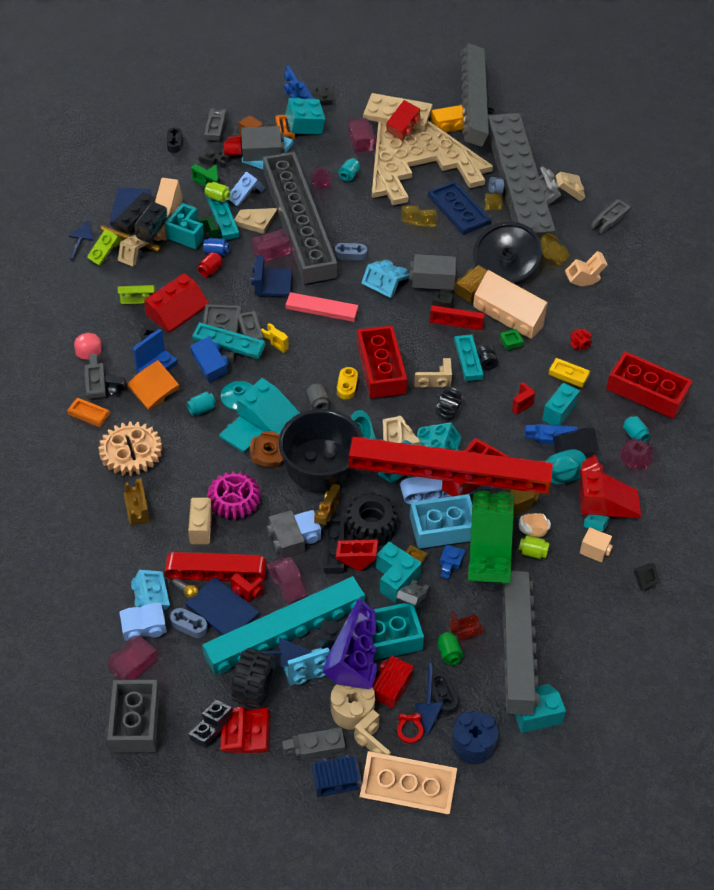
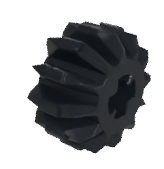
(449, 403)

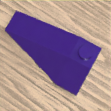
(352, 654)

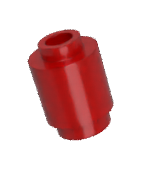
(210, 264)

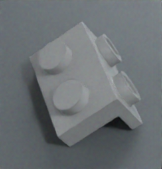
(549, 185)

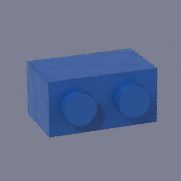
(209, 359)

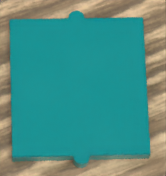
(240, 434)

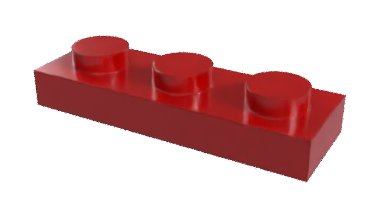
(457, 318)

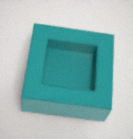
(596, 522)

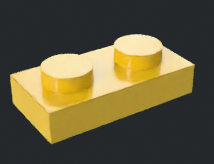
(569, 372)

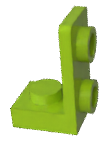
(103, 247)

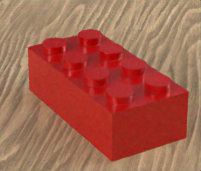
(381, 361)
(649, 384)

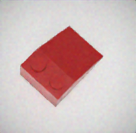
(607, 496)

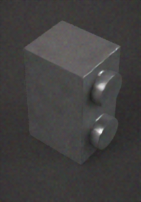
(286, 534)

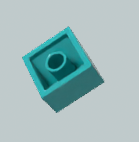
(547, 713)

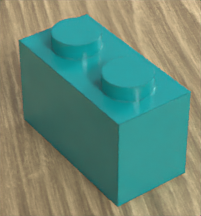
(561, 405)

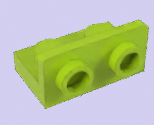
(135, 294)

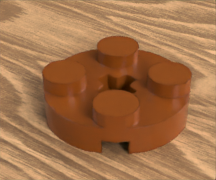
(263, 457)

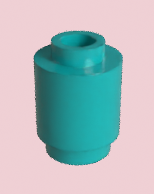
(349, 169)
(201, 403)
(636, 428)

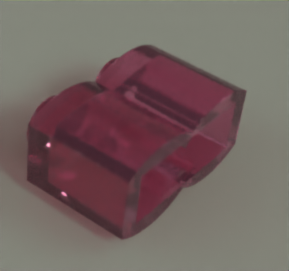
(133, 659)

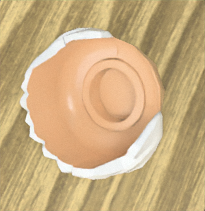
(534, 525)

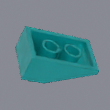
(266, 407)

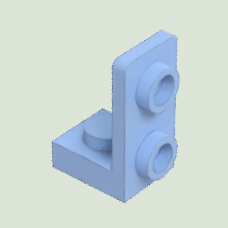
(244, 187)

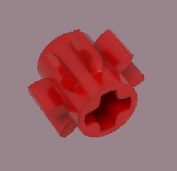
(580, 339)

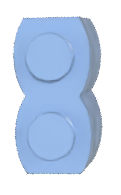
(143, 621)

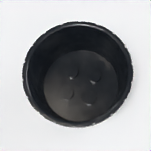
(318, 448)

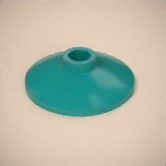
(233, 392)

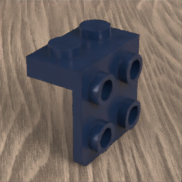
(270, 281)

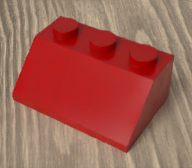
(175, 303)

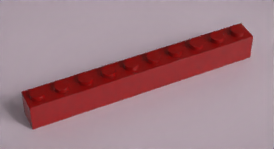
(450, 465)

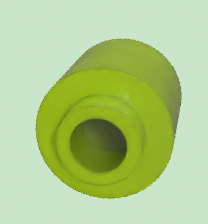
(217, 191)
(534, 547)

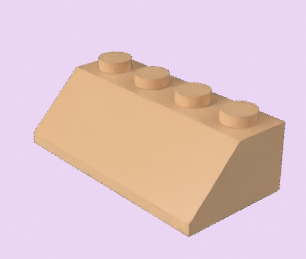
(510, 304)

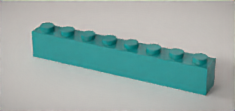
(285, 623)

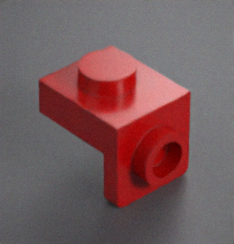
(245, 589)

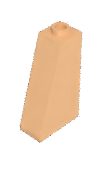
(170, 197)

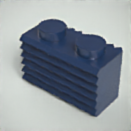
(336, 775)

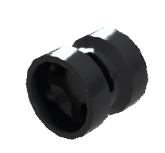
(487, 357)

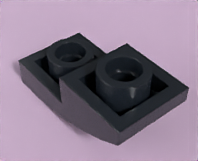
(213, 722)

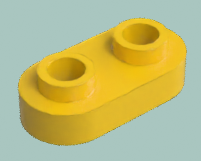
(347, 383)

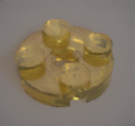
(553, 249)

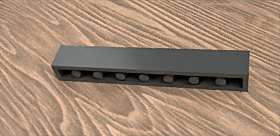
(518, 645)

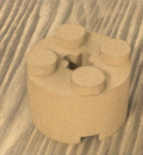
(351, 705)

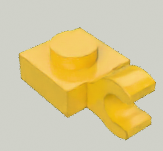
(277, 338)

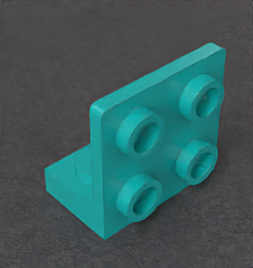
(440, 436)

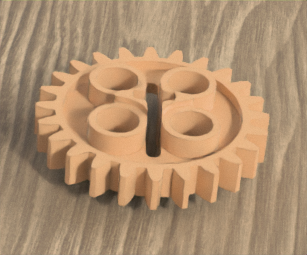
(117, 454)

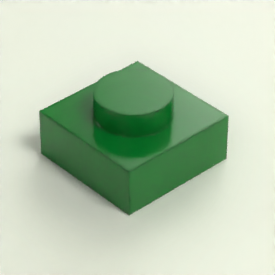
(511, 339)

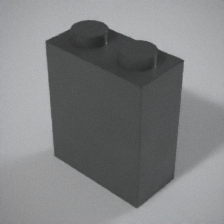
(261, 142)
(433, 272)

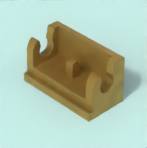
(136, 503)

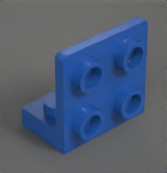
(293, 87)
(151, 350)

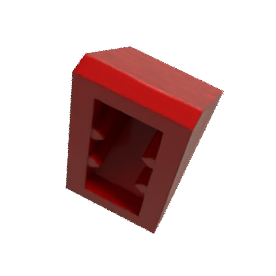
(357, 552)

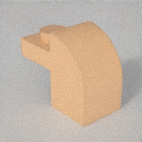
(586, 273)

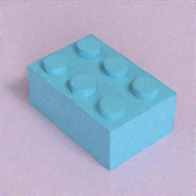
(441, 521)

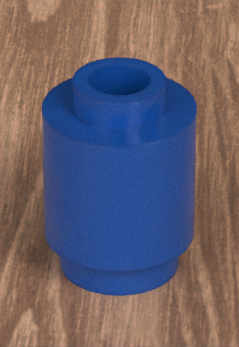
(216, 245)

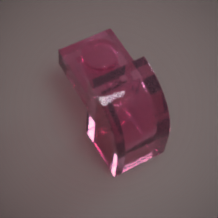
(288, 577)

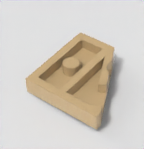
(397, 430)

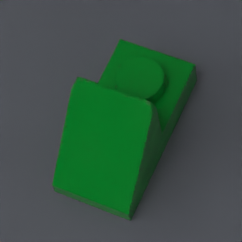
(203, 176)

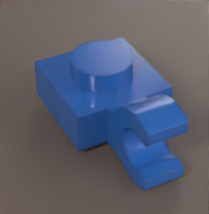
(451, 559)

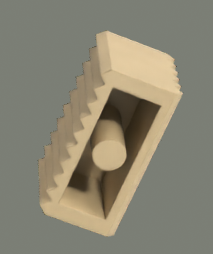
(200, 520)

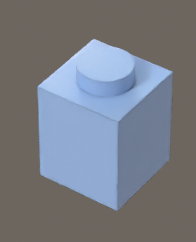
(310, 531)

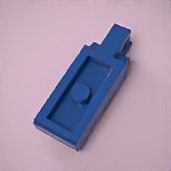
(544, 433)

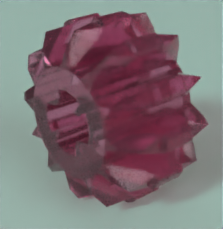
(636, 453)

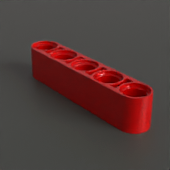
(208, 565)

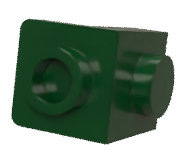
(210, 226)

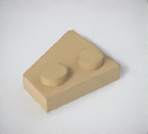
(571, 184)
(256, 219)

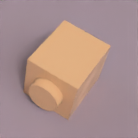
(596, 545)

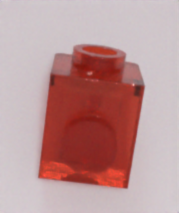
(466, 626)

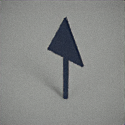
(82, 232)
(287, 651)
(429, 711)

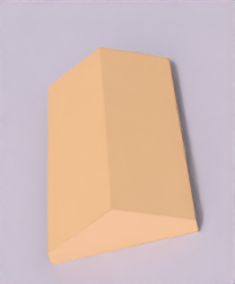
(408, 782)

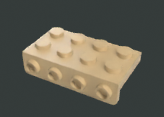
(382, 107)

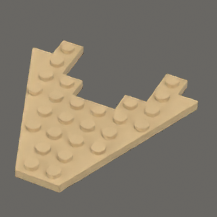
(422, 146)

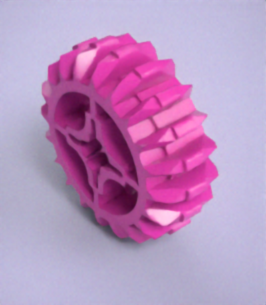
(234, 488)

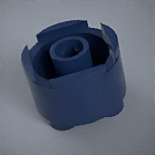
(474, 737)

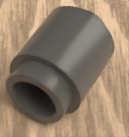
(317, 396)

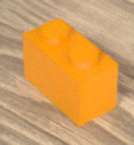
(448, 118)

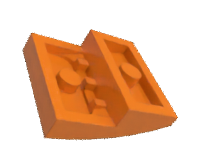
(153, 385)

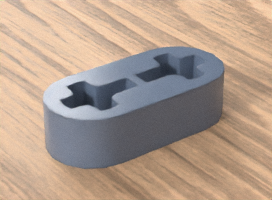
(496, 185)
(351, 251)
(187, 625)

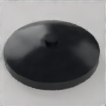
(509, 251)

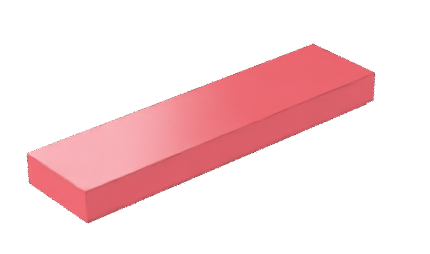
(322, 307)

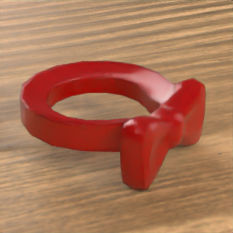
(416, 718)

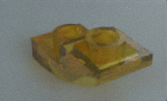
(418, 217)

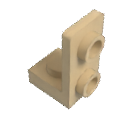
(129, 250)
(435, 379)
(365, 729)

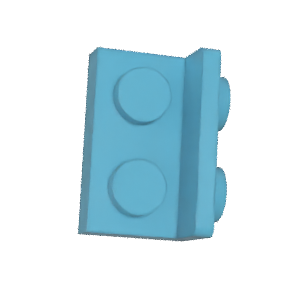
(150, 588)

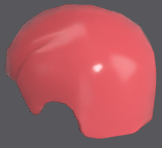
(87, 344)

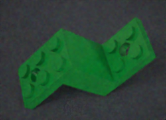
(491, 537)

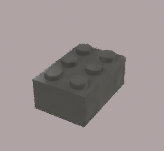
(133, 716)

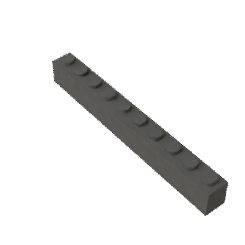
(474, 95)

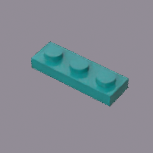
(468, 357)

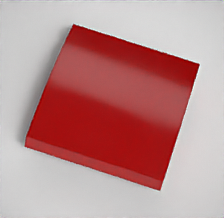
(246, 731)

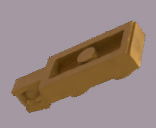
(328, 506)

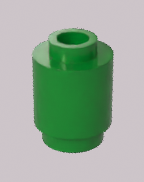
(449, 648)

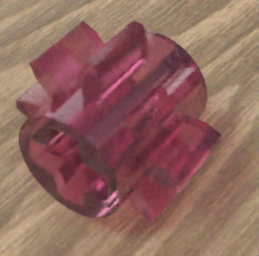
(321, 177)

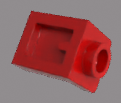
(524, 399)

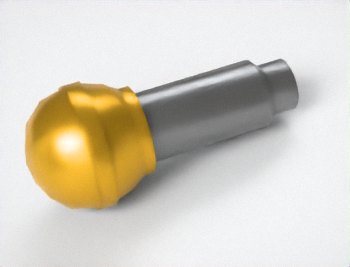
(189, 590)

